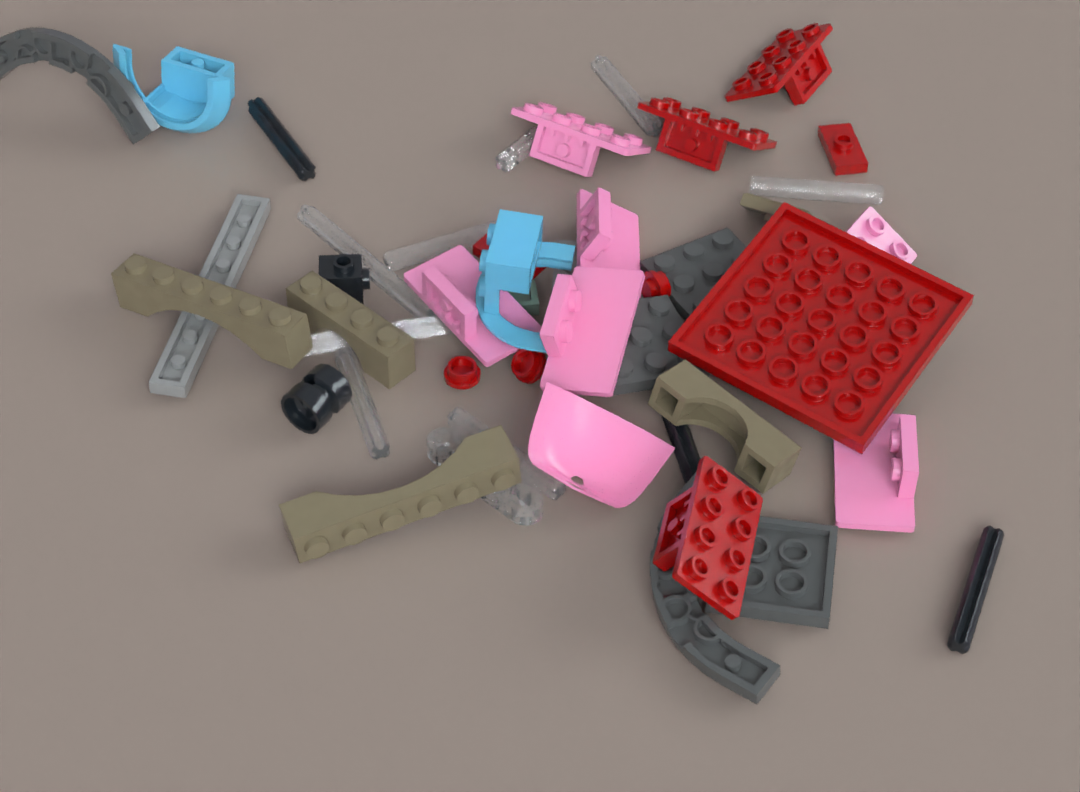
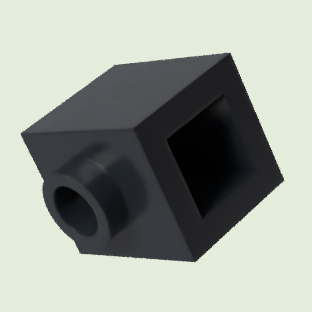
(346, 273)

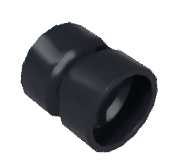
(315, 398)

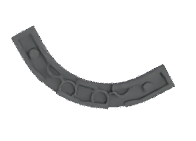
(74, 55)
(703, 640)

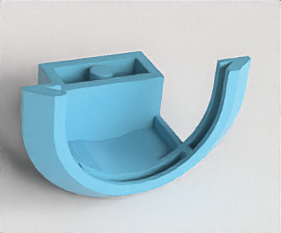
(192, 92)
(510, 266)

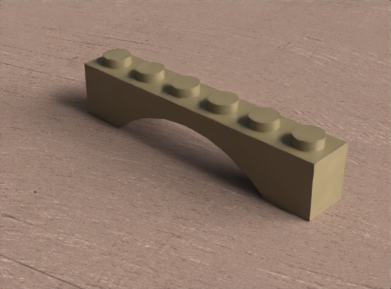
(265, 326)
(329, 522)

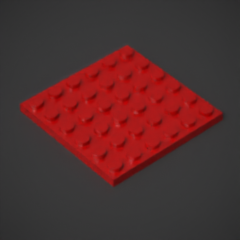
(821, 326)

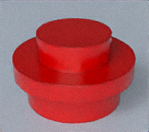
(655, 284)
(528, 365)
(462, 373)

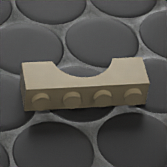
(380, 346)
(692, 398)

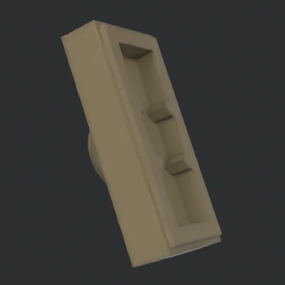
(762, 205)

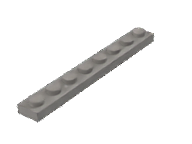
(224, 265)

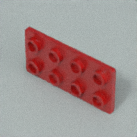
(791, 62)
(697, 137)
(711, 537)

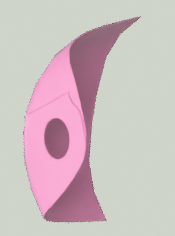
(596, 445)

